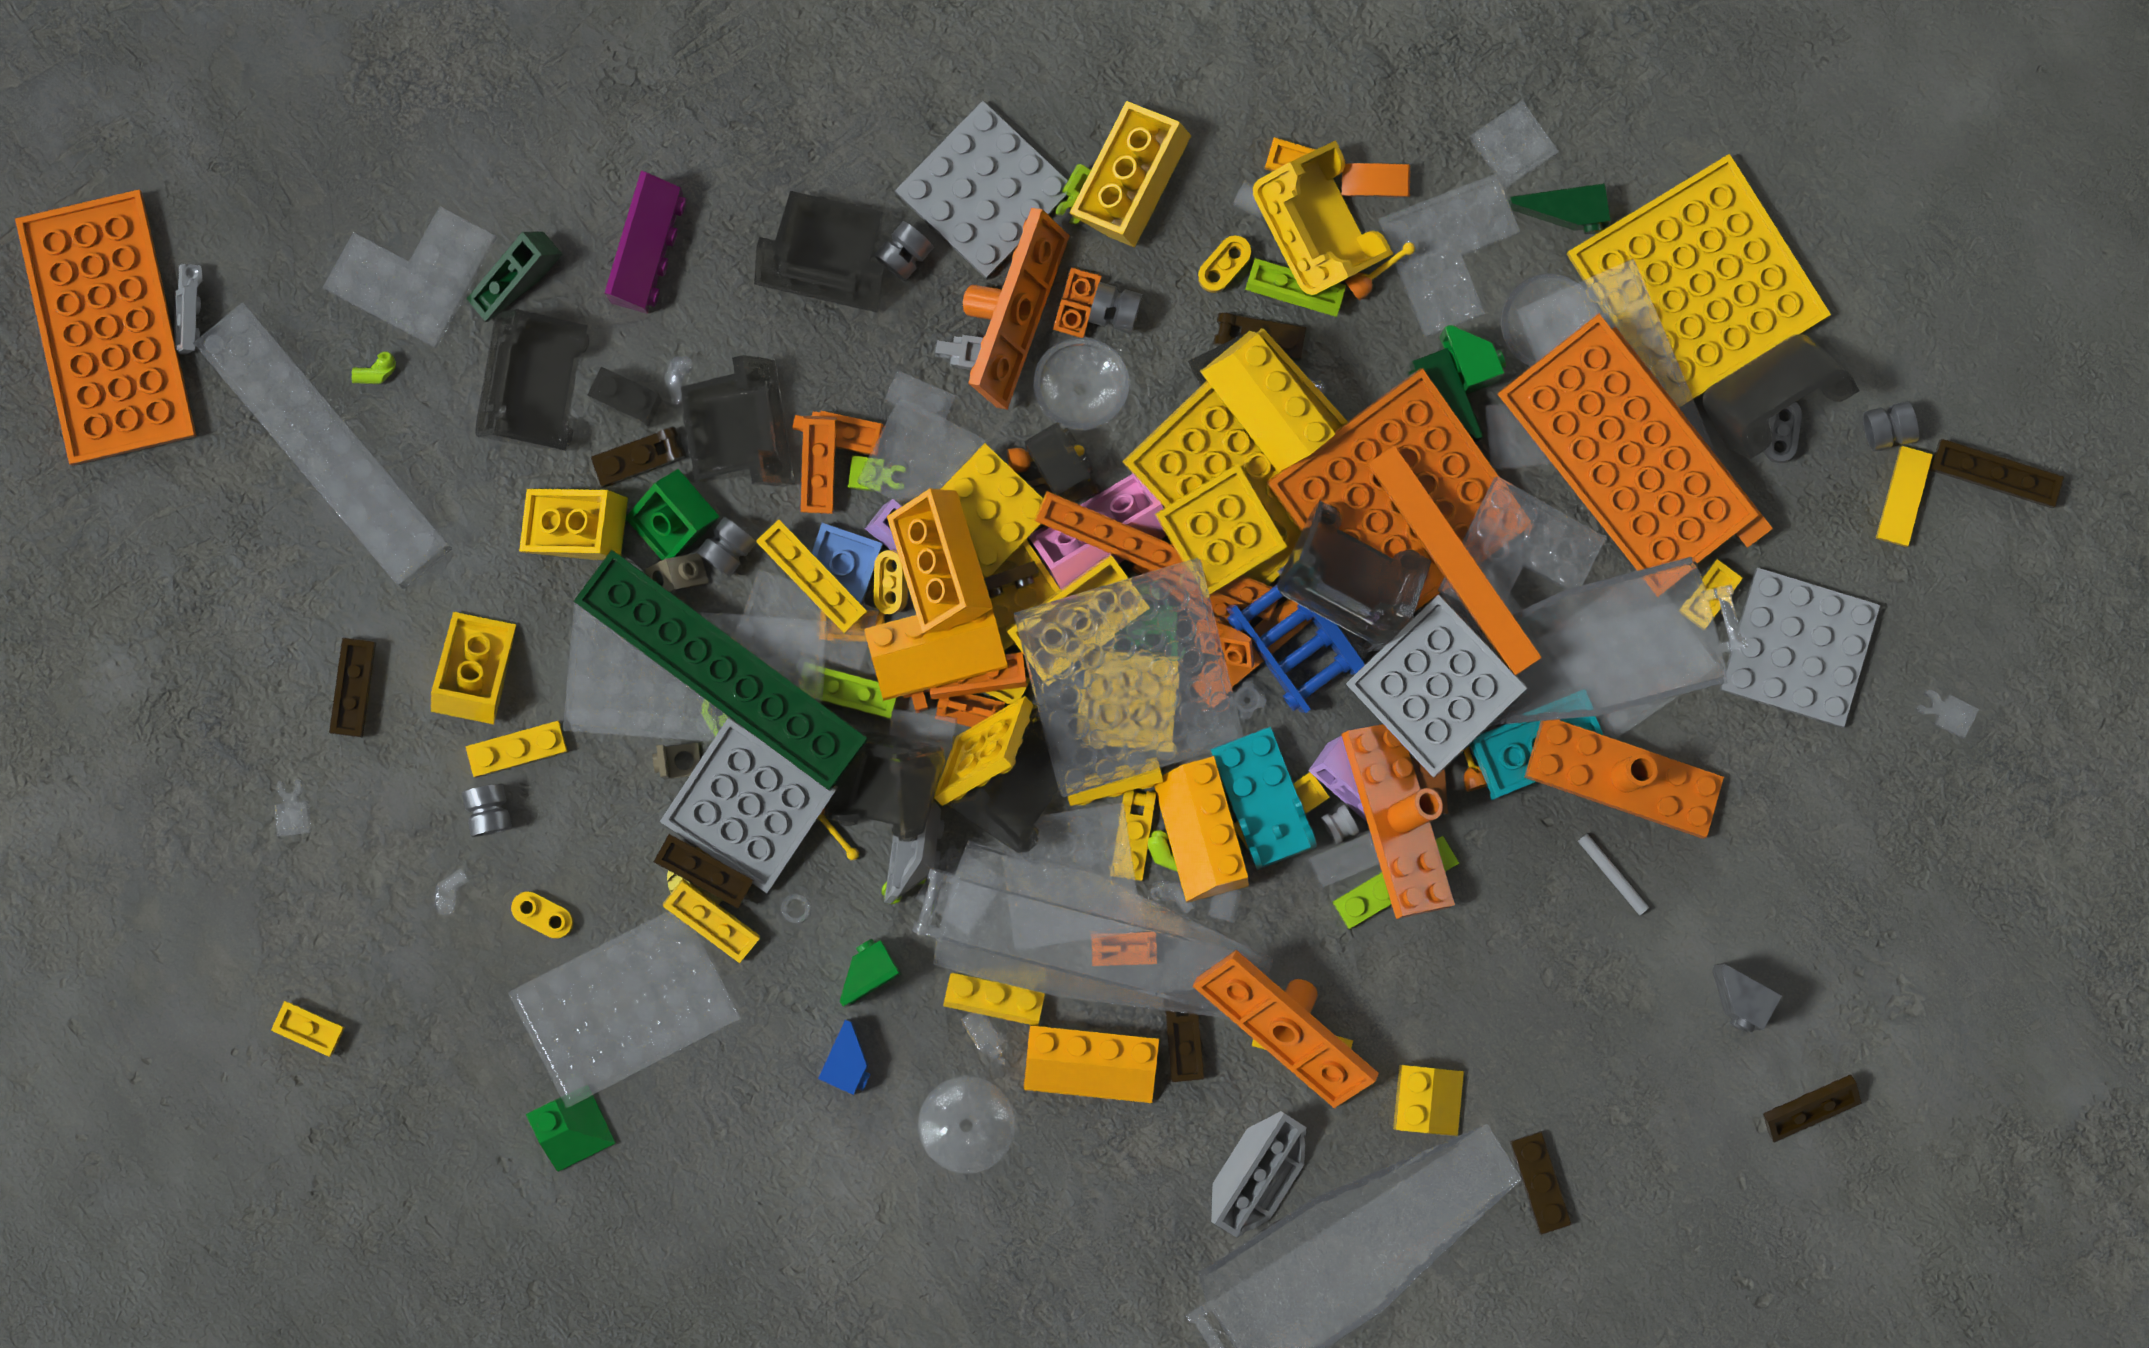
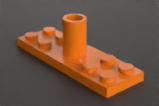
(1015, 308)
(1602, 769)
(1399, 821)
(1285, 1027)

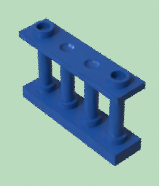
(1328, 634)

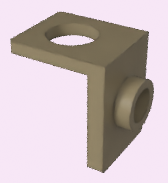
(680, 572)
(665, 760)

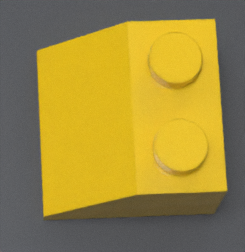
(1428, 1100)

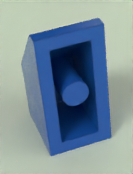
(846, 1062)

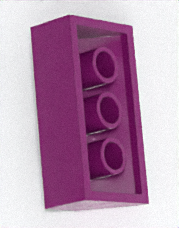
(644, 243)

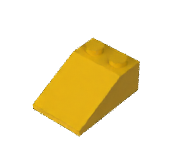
(573, 523)
(472, 668)

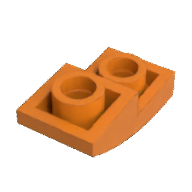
(1376, 180)
(1077, 302)
(1236, 646)

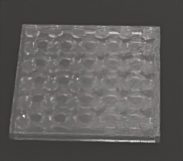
(1129, 677)

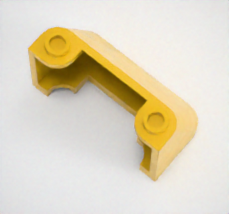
(1315, 222)

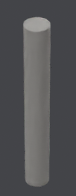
(1613, 874)

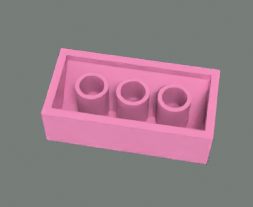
(1124, 502)

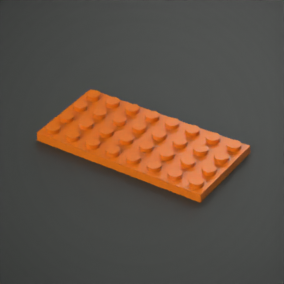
(105, 327)
(1626, 450)

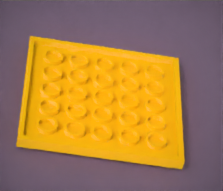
(1712, 272)
(1206, 440)

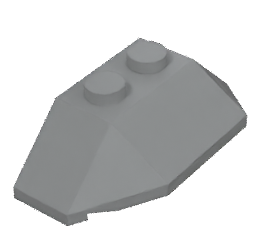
(913, 859)
(1258, 1174)

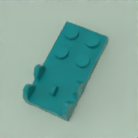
(1507, 750)
(1264, 798)

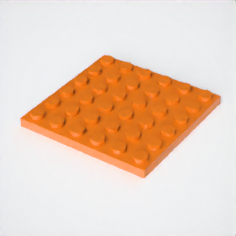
(1430, 442)

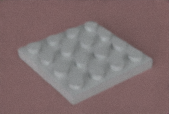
(982, 189)
(1801, 647)
(1437, 686)
(746, 805)

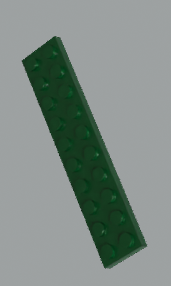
(721, 670)

